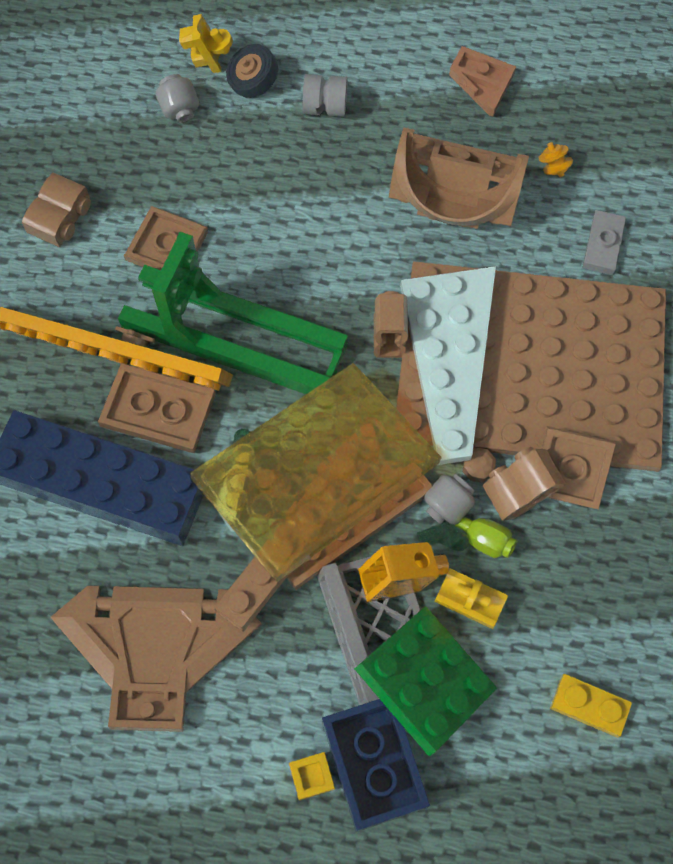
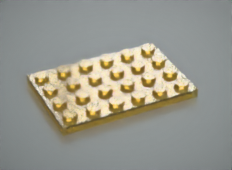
(314, 470)

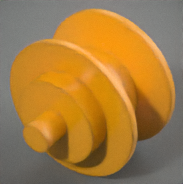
(555, 159)

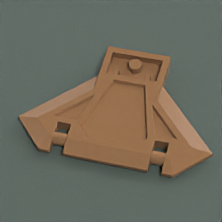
(149, 648)

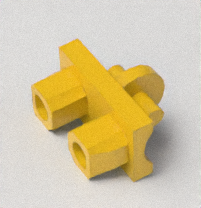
(205, 43)
(471, 598)

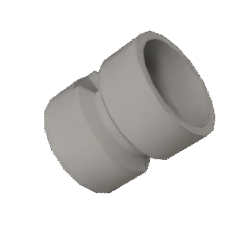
(324, 95)

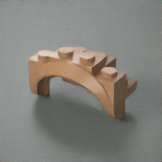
(456, 181)

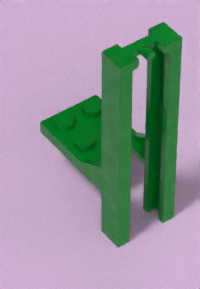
(184, 282)

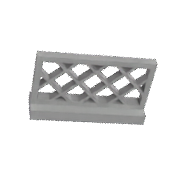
(349, 626)

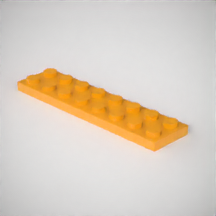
(113, 349)

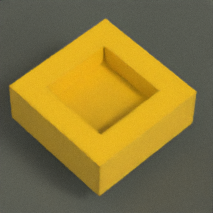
(311, 776)

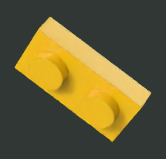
(591, 705)

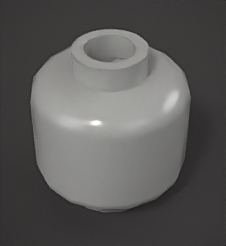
(177, 98)
(449, 499)

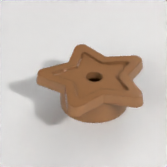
(134, 337)

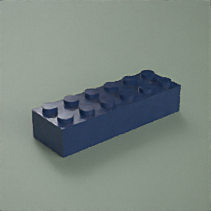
(98, 477)

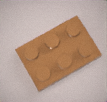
(157, 408)

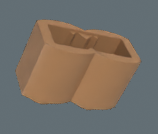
(56, 210)
(390, 325)
(523, 483)

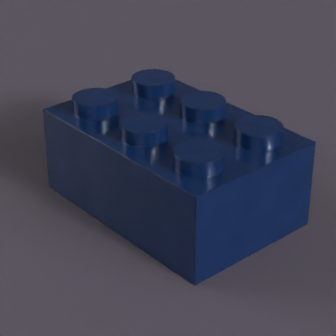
(374, 764)

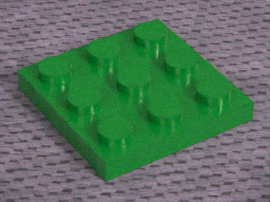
(426, 680)

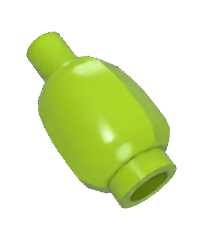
(489, 537)

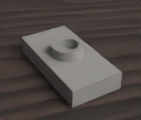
(604, 242)

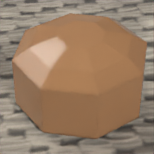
(480, 465)

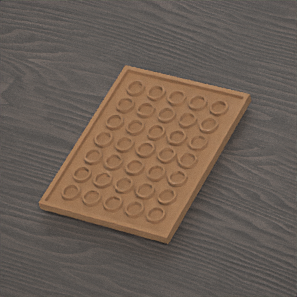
(564, 360)

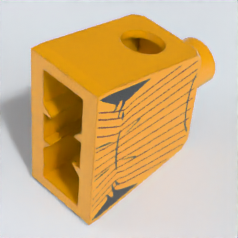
(401, 570)

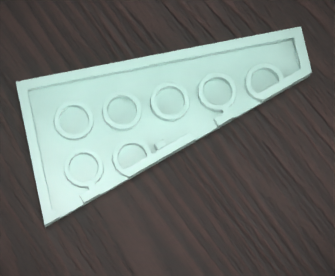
(449, 344)

